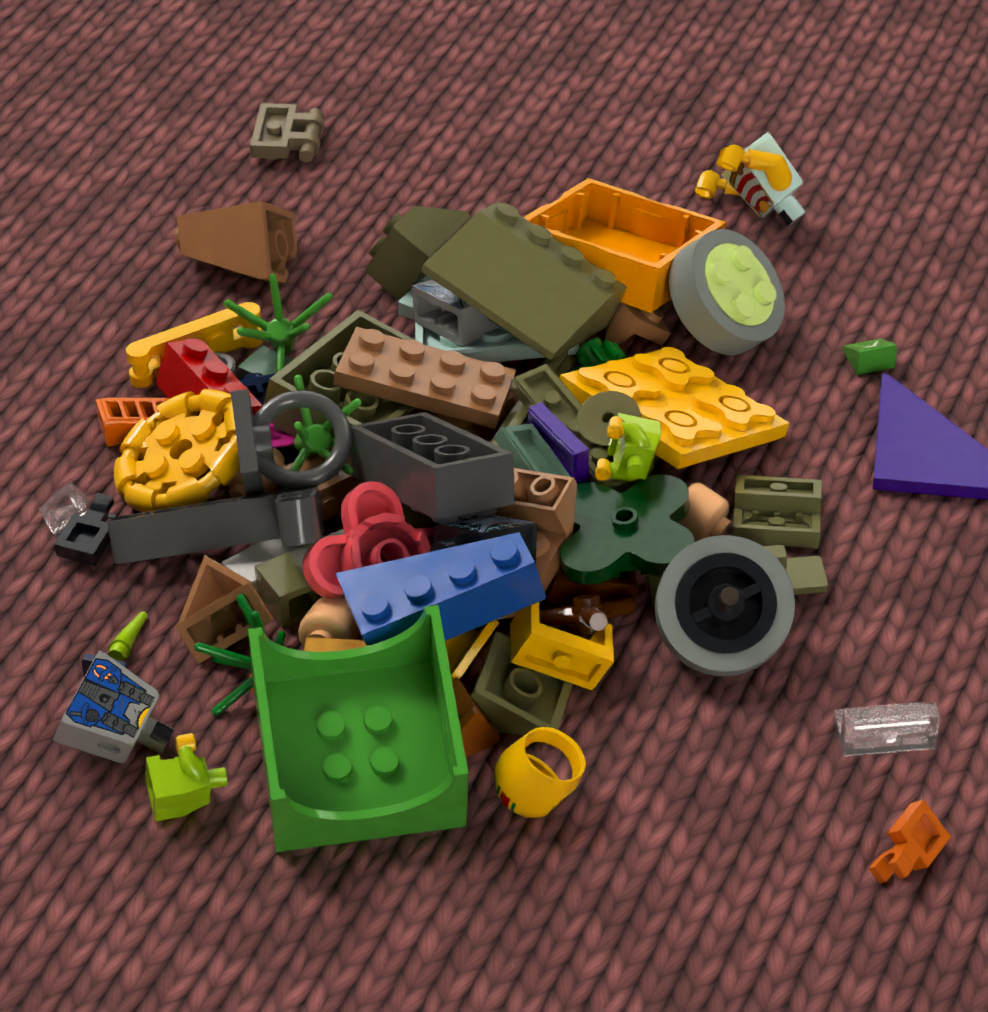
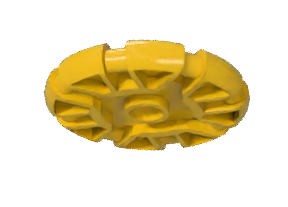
(178, 451)

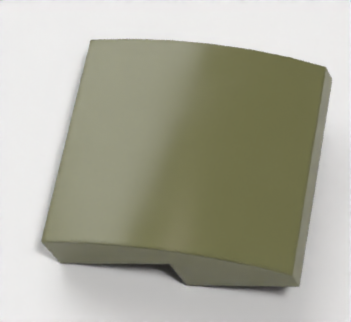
(778, 510)

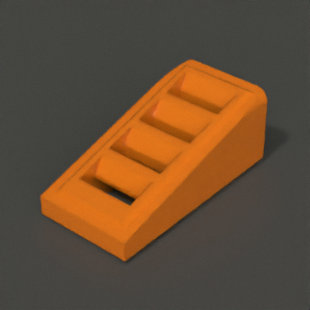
(119, 415)

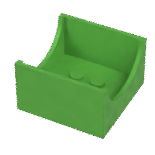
(360, 738)

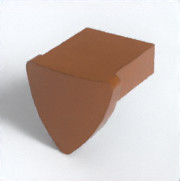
(475, 726)

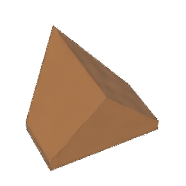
(212, 609)

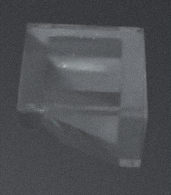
(62, 506)

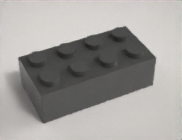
(434, 466)

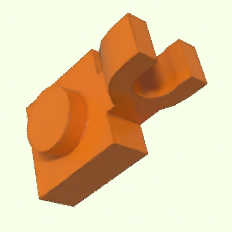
(917, 842)

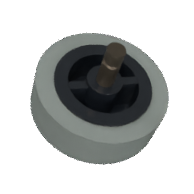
(724, 605)

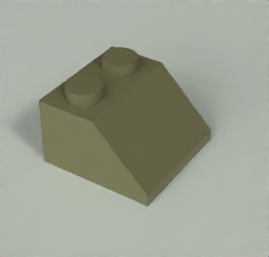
(410, 244)

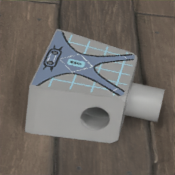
(448, 314)

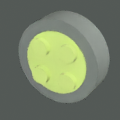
(726, 292)

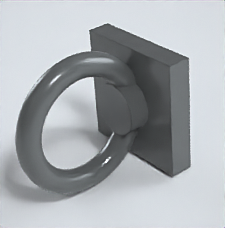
(256, 445)

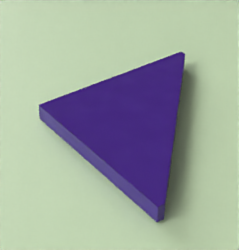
(924, 450)

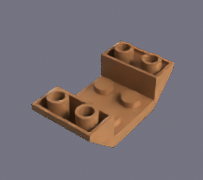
(549, 503)

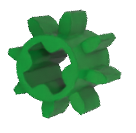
(598, 352)

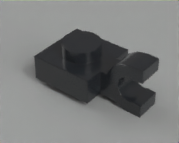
(88, 536)

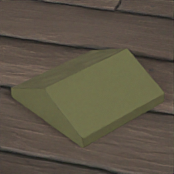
(517, 696)

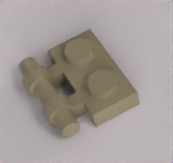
(275, 133)

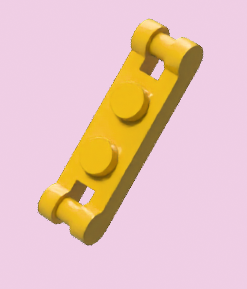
(213, 329)

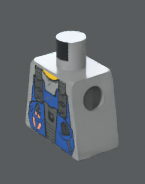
(112, 713)

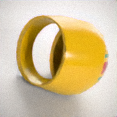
(528, 783)

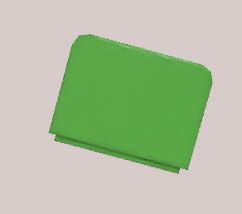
(871, 355)

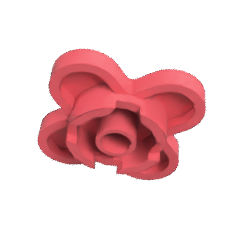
(372, 535)

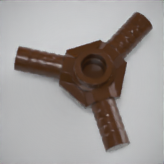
(588, 613)

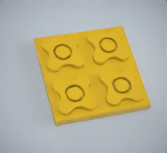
(695, 409)

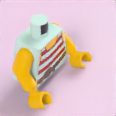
(759, 176)

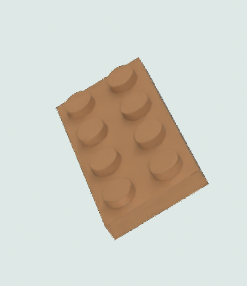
(424, 377)

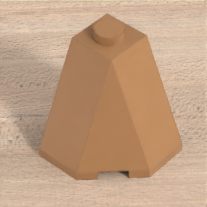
(241, 238)

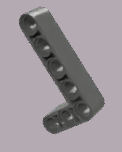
(283, 514)

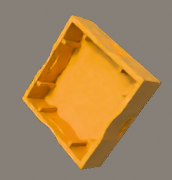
(625, 236)

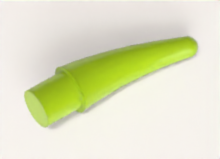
(122, 644)

